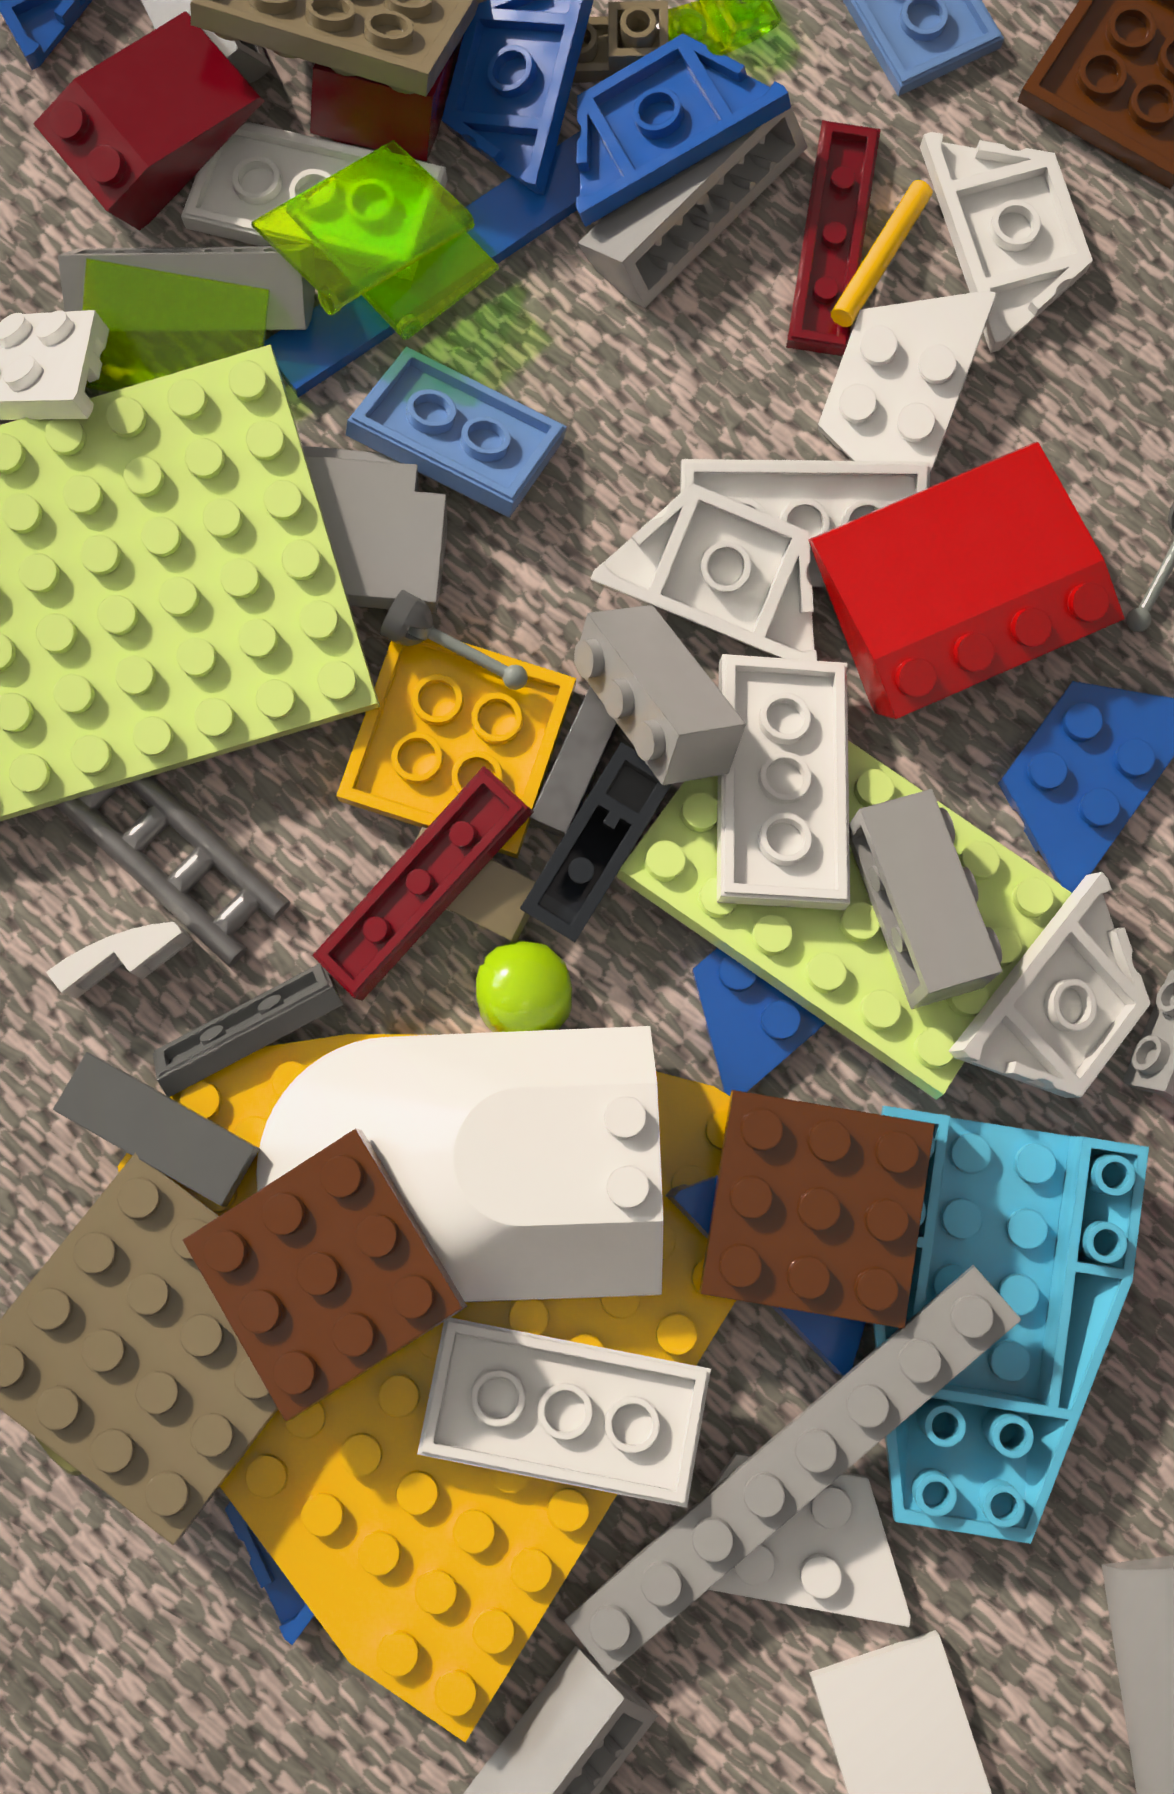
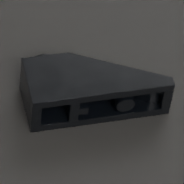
(596, 844)

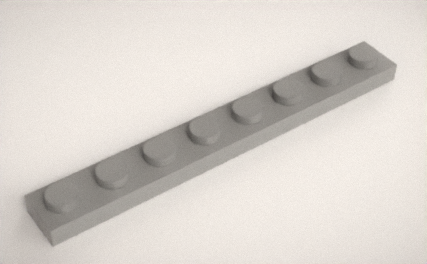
(791, 1469)

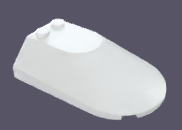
(510, 1149)

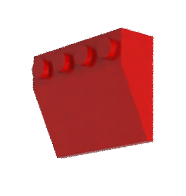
(964, 581)

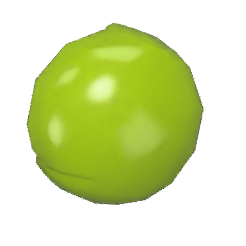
(523, 988)

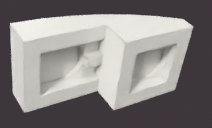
(138, 949)

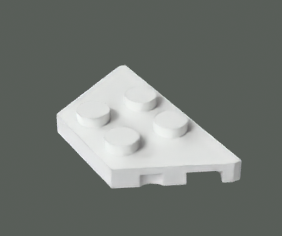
(1008, 227)
(48, 364)
(904, 377)
(722, 571)
(1062, 1002)
(825, 1557)

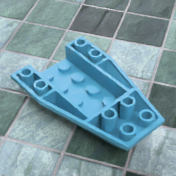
(1058, 1240)

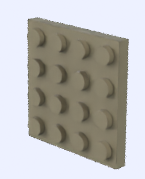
(372, 39)
(130, 1358)

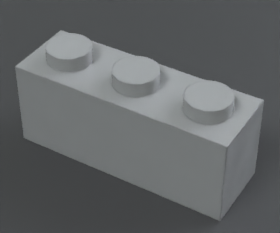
(658, 694)
(924, 898)

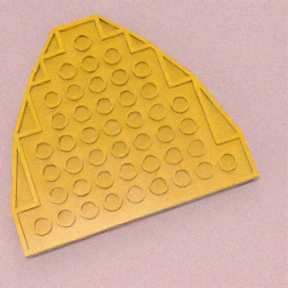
(422, 1560)

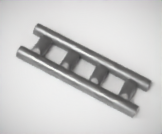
(173, 889)

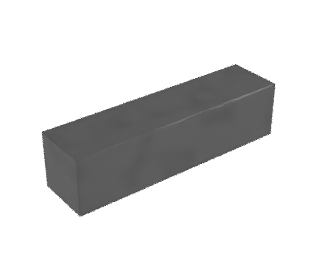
(574, 767)

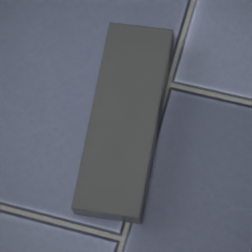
(245, 1029)
(156, 1129)

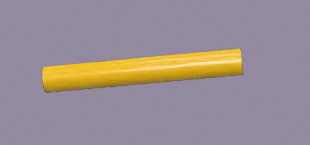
(881, 253)

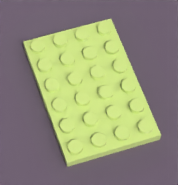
(839, 958)

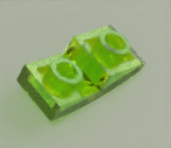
(723, 23)

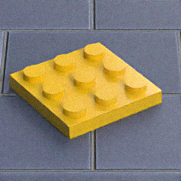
(446, 722)

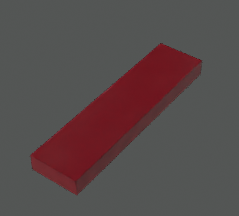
(832, 234)
(422, 883)

